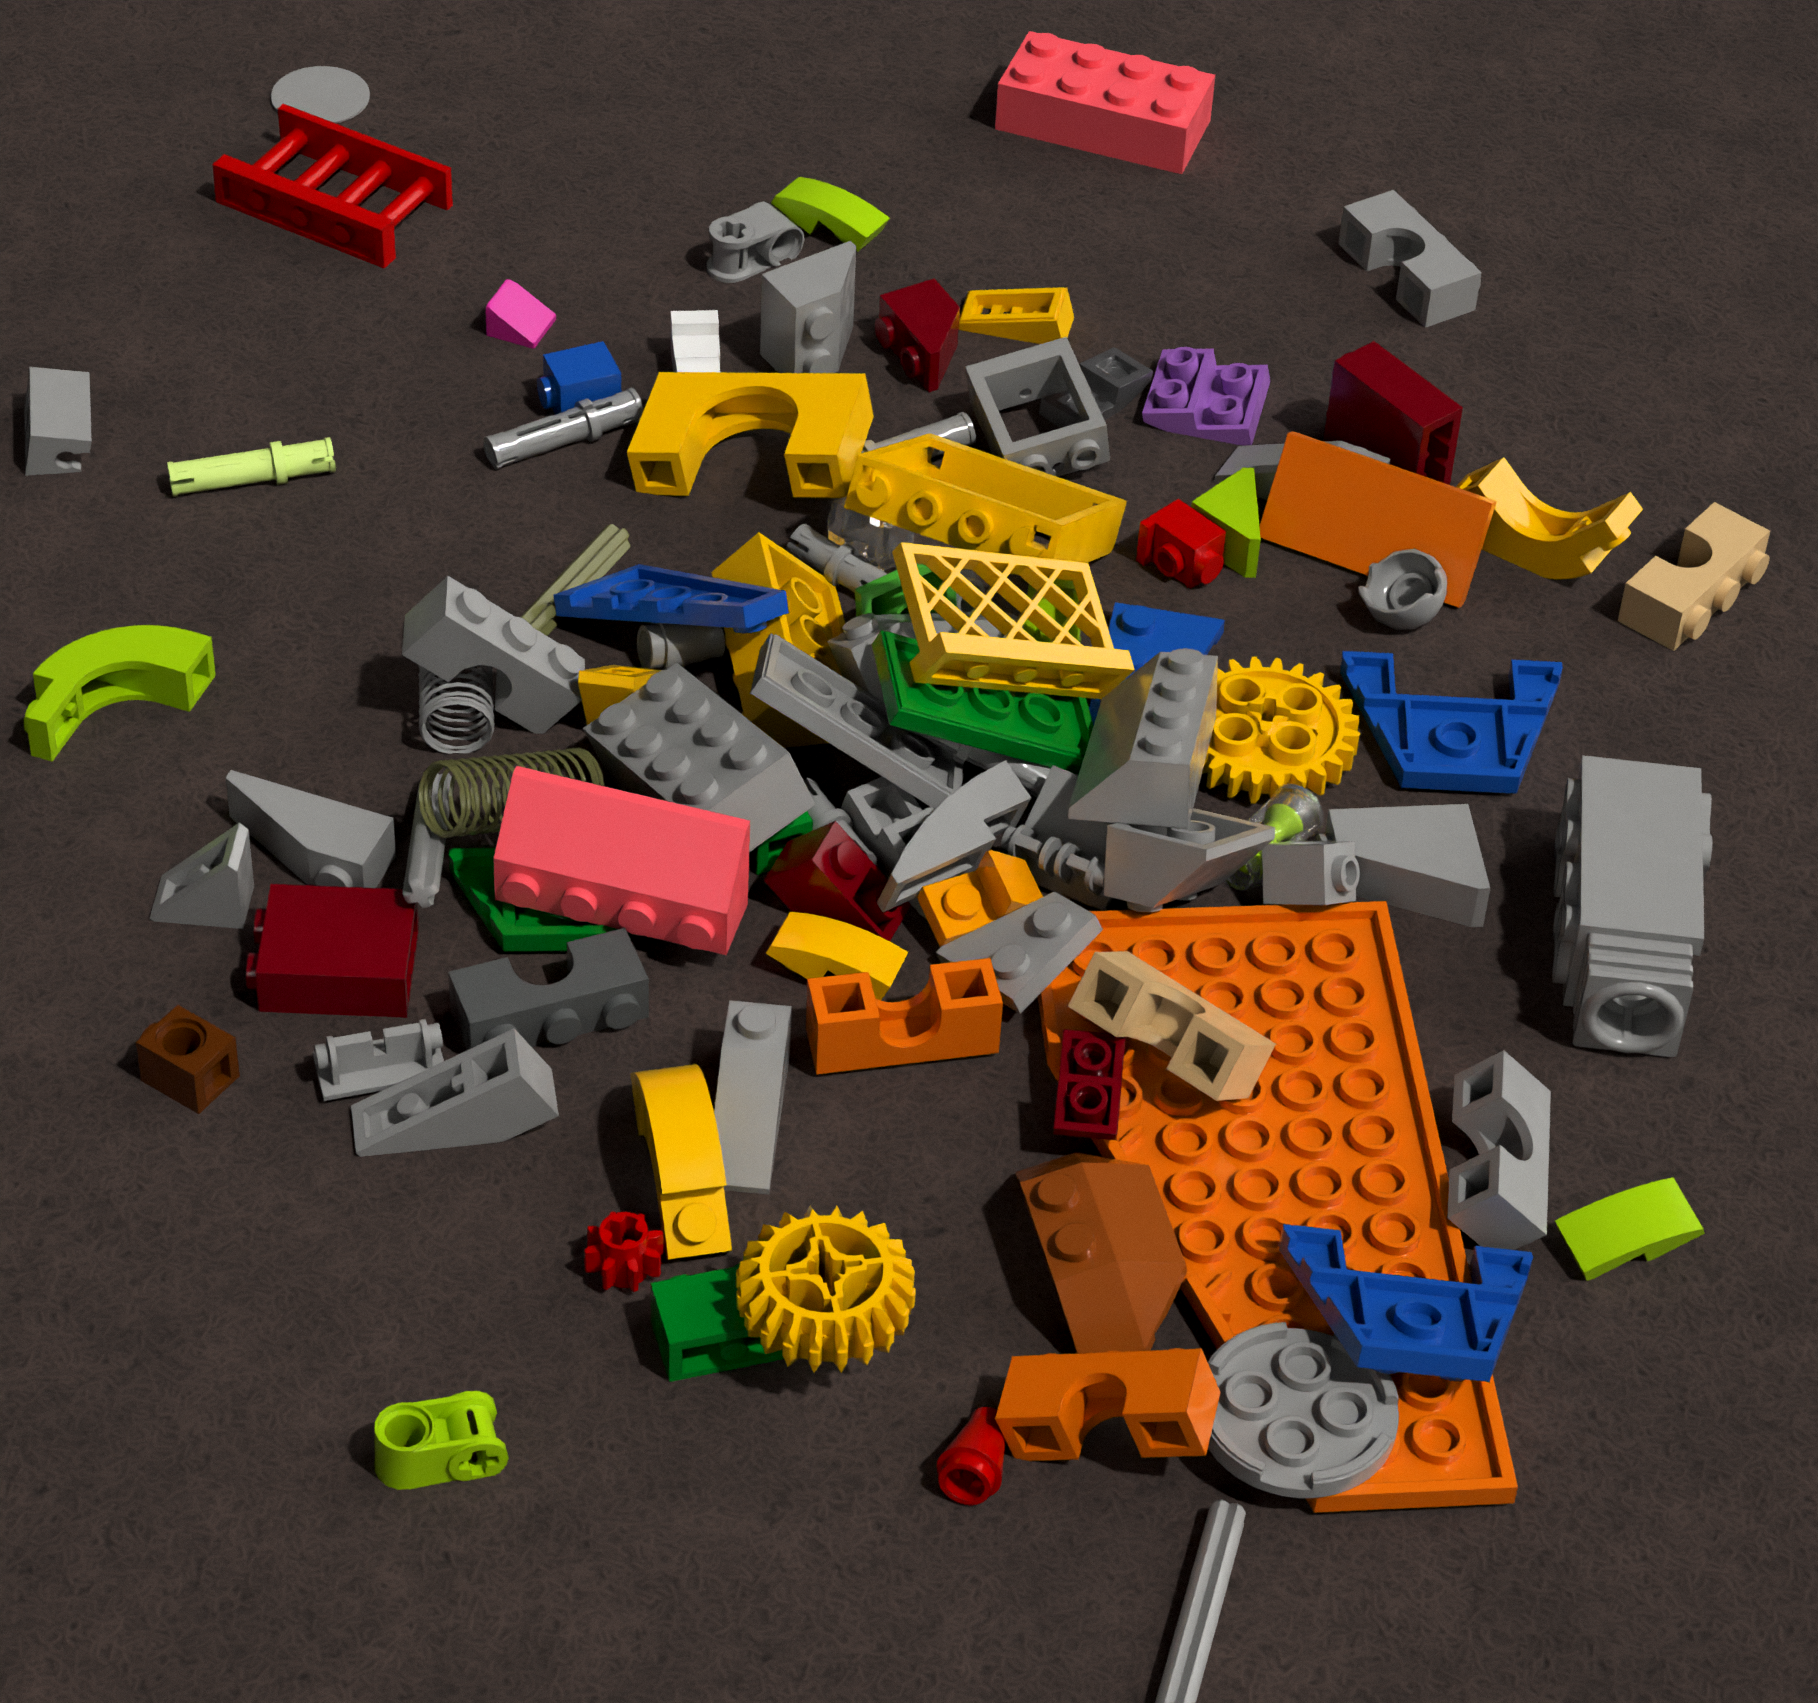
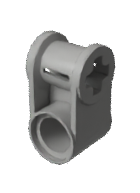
(751, 242)

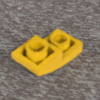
(822, 944)

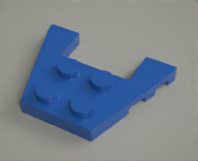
(1453, 739)
(1406, 1320)

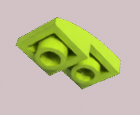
(816, 203)
(1629, 1224)

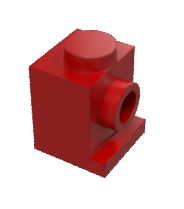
(1182, 544)

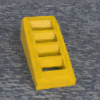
(1034, 314)

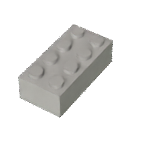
(699, 752)

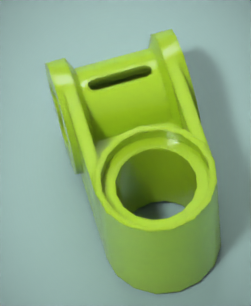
(435, 1441)

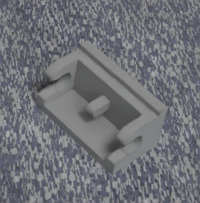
(56, 419)

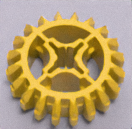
(825, 1288)

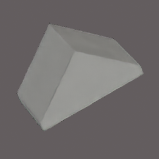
(209, 885)

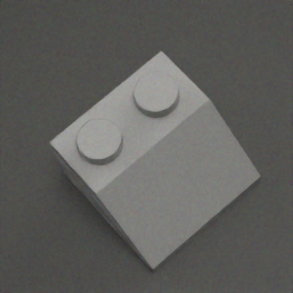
(809, 311)
(1171, 864)

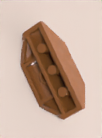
(1105, 1248)

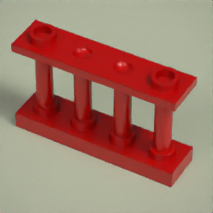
(326, 218)

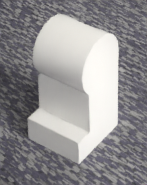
(695, 341)

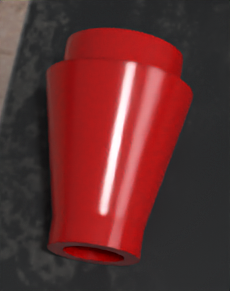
(974, 1460)

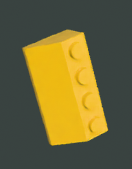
(811, 622)

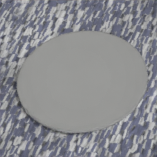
(323, 92)

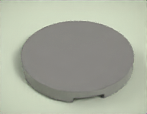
(1299, 1413)

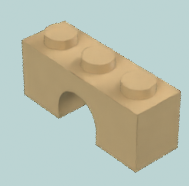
(1714, 562)
(1144, 1004)

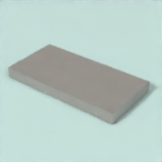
(852, 721)

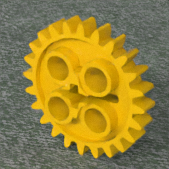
(1278, 731)

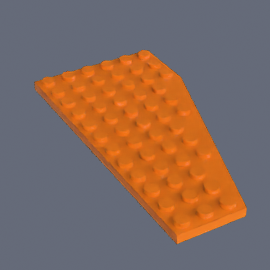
(1324, 1141)

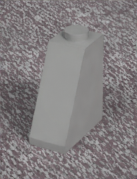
(1417, 858)

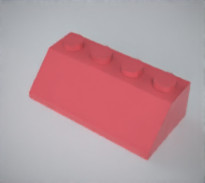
(622, 860)

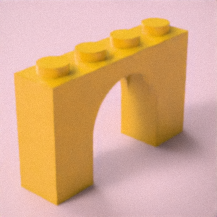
(697, 410)

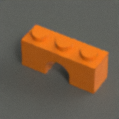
(948, 1019)
(1059, 1398)

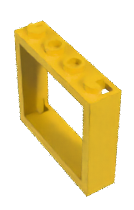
(983, 501)

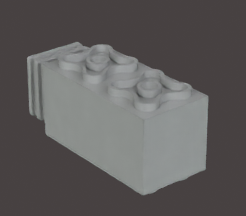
(1630, 901)

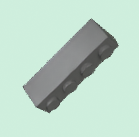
(1150, 744)

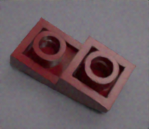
(1089, 1085)

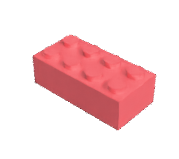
(1105, 102)

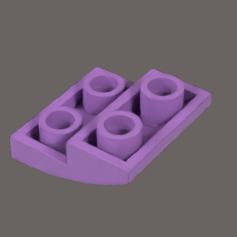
(1204, 398)

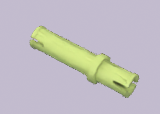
(252, 466)

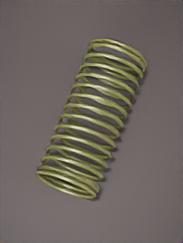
(471, 797)

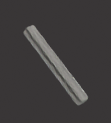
(426, 851)
(1202, 1604)

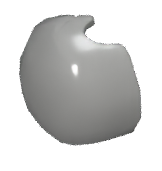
(1405, 589)

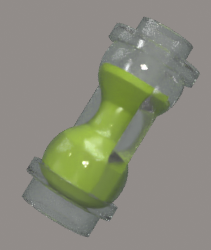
(1295, 816)

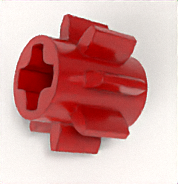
(623, 1250)

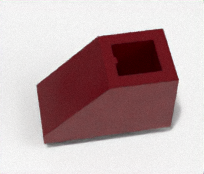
(920, 329)
(833, 879)

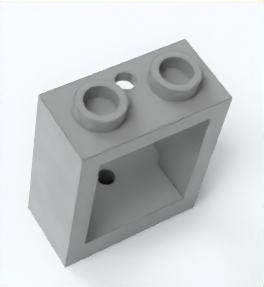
(1031, 376)

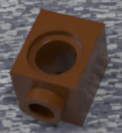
(187, 1058)

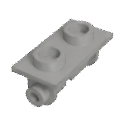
(362, 1065)

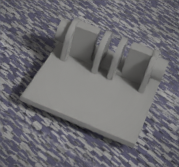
(1062, 851)

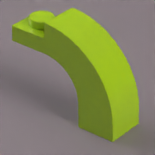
(114, 667)

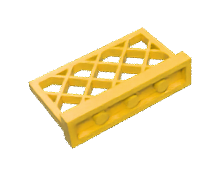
(1017, 659)

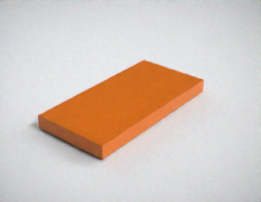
(1365, 509)

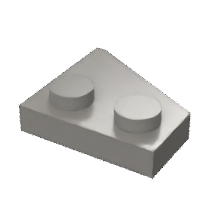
(1028, 946)

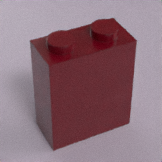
(1393, 413)
(334, 951)

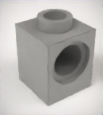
(1310, 872)

